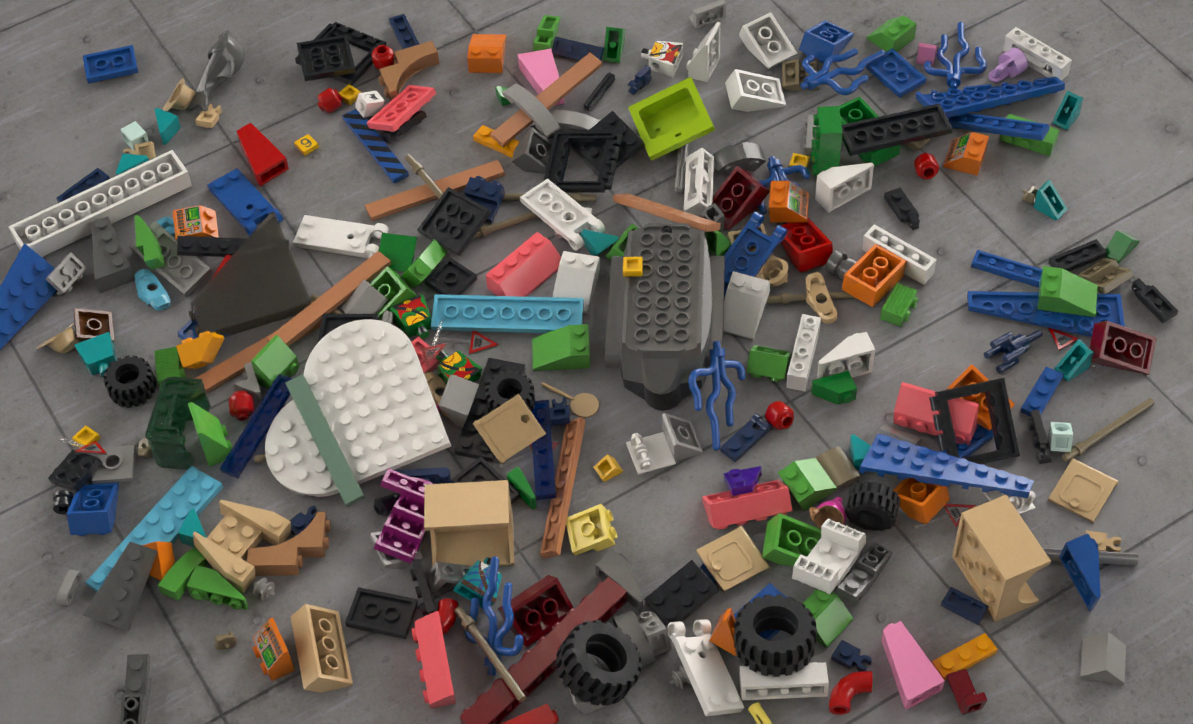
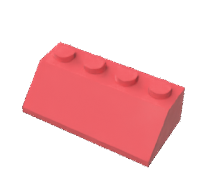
(524, 268)
(915, 412)
(764, 501)
(434, 661)

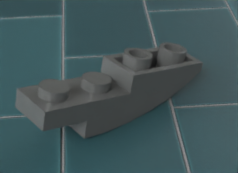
(865, 573)
(137, 690)

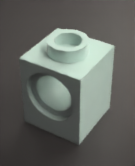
(134, 134)
(1060, 436)

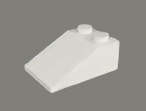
(767, 41)
(705, 56)
(754, 91)
(843, 184)
(577, 277)
(744, 304)
(852, 354)

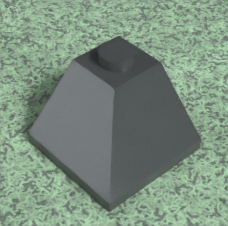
(532, 152)

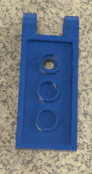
(238, 195)
(738, 256)

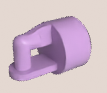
(1010, 65)

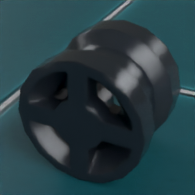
(62, 501)

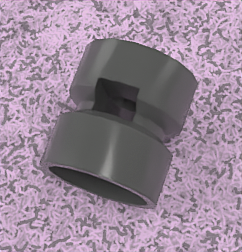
(839, 264)

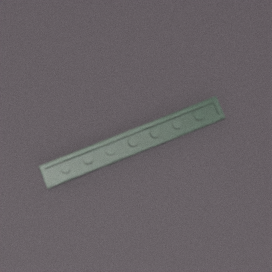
(325, 440)

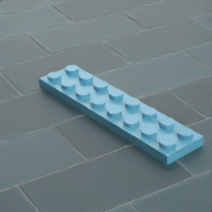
(505, 313)
(165, 519)

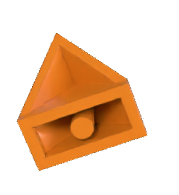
(164, 558)
(724, 632)

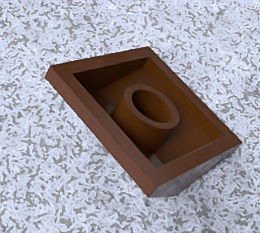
(92, 323)

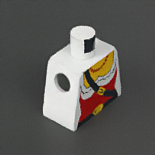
(664, 57)

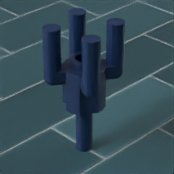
(1012, 347)

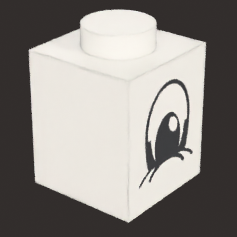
(369, 103)

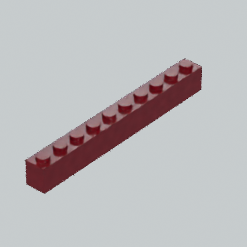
(541, 660)

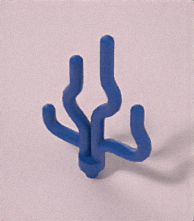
(954, 71)
(823, 77)
(777, 173)
(718, 373)
(496, 637)

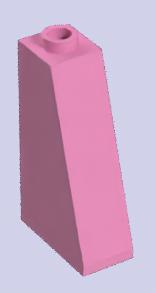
(539, 69)
(910, 666)

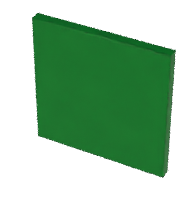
(398, 249)

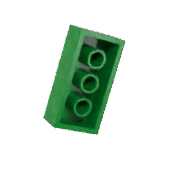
(859, 110)
(827, 139)

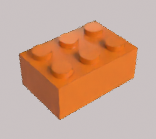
(874, 275)

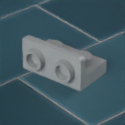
(708, 14)
(66, 273)

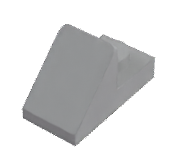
(250, 383)

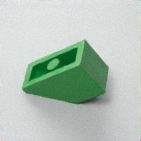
(614, 44)
(835, 388)

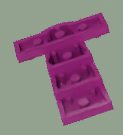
(405, 525)

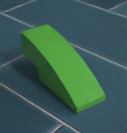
(546, 33)
(717, 243)
(148, 244)
(177, 578)

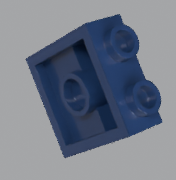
(486, 194)

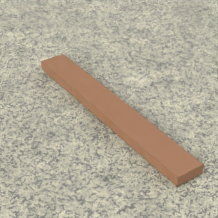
(548, 97)
(423, 194)
(666, 212)
(331, 299)
(235, 365)
(564, 483)

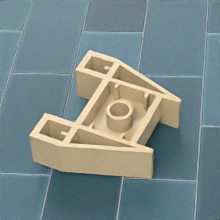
(233, 536)

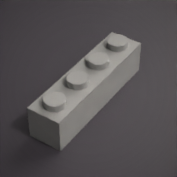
(808, 130)

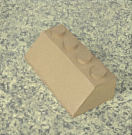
(321, 649)

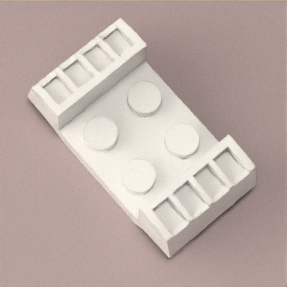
(830, 557)

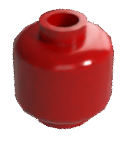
(382, 57)
(329, 100)
(926, 166)
(241, 405)
(779, 415)

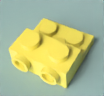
(591, 530)

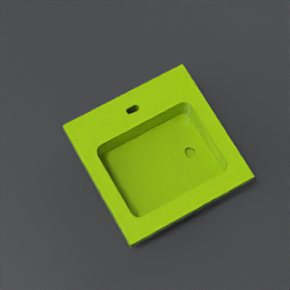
(671, 118)

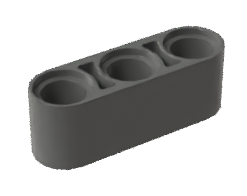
(630, 625)

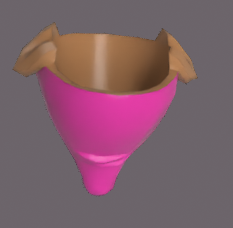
(830, 509)

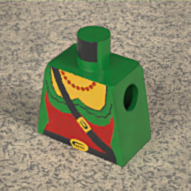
(413, 317)
(458, 365)

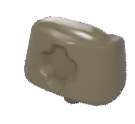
(1030, 195)
(144, 449)
(225, 641)

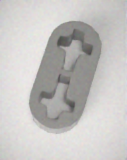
(69, 587)

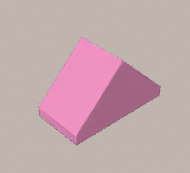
(925, 53)

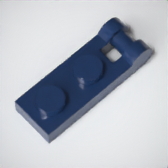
(745, 438)
(434, 475)

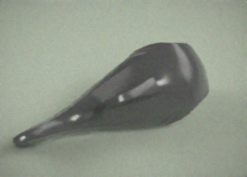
(224, 61)

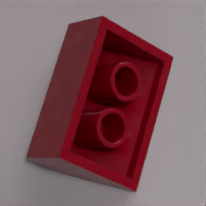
(538, 609)

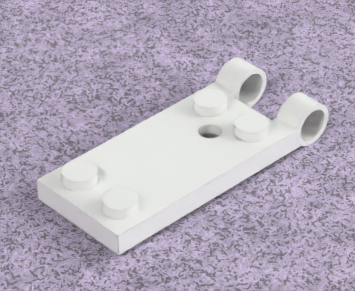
(556, 207)
(333, 236)
(707, 674)

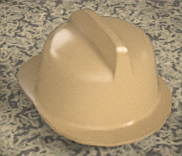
(180, 98)
(774, 271)
(63, 341)

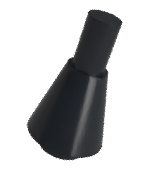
(385, 504)

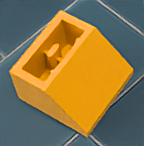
(199, 351)

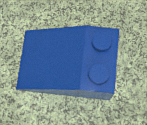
(825, 40)
(93, 509)
(1082, 564)

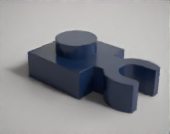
(641, 79)
(559, 413)
(301, 521)
(848, 655)

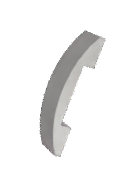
(532, 108)
(573, 120)

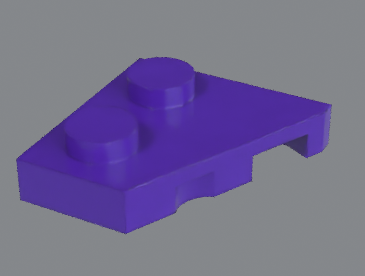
(742, 480)

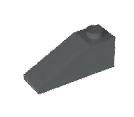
(618, 569)

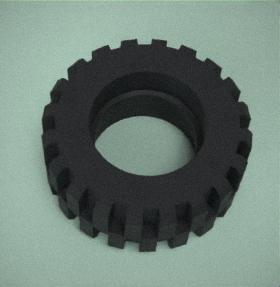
(775, 656)
(587, 679)

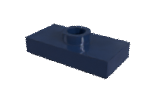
(964, 605)

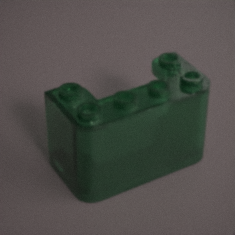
(170, 418)

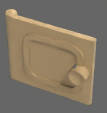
(506, 431)
(1083, 490)
(732, 559)

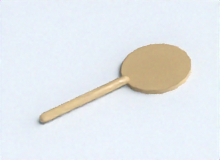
(581, 405)

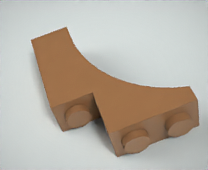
(406, 64)
(288, 556)

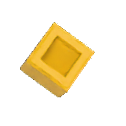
(607, 468)

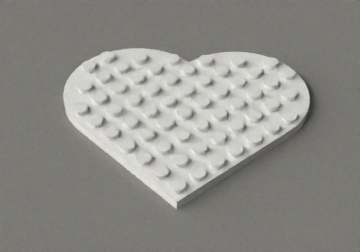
(373, 402)

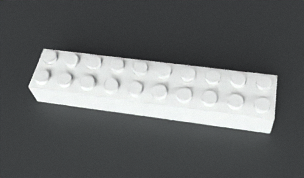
(112, 199)

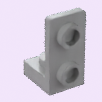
(445, 572)
(655, 632)

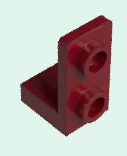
(965, 693)

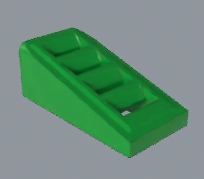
(518, 480)

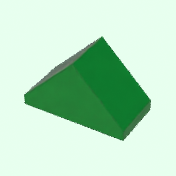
(1120, 246)

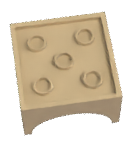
(470, 522)
(998, 556)

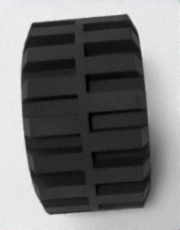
(126, 370)
(506, 384)
(872, 506)

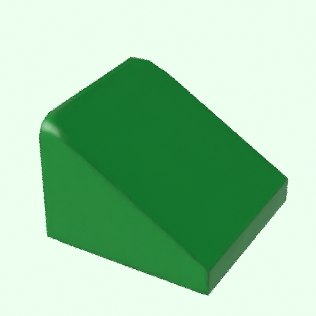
(502, 99)

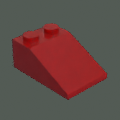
(806, 245)

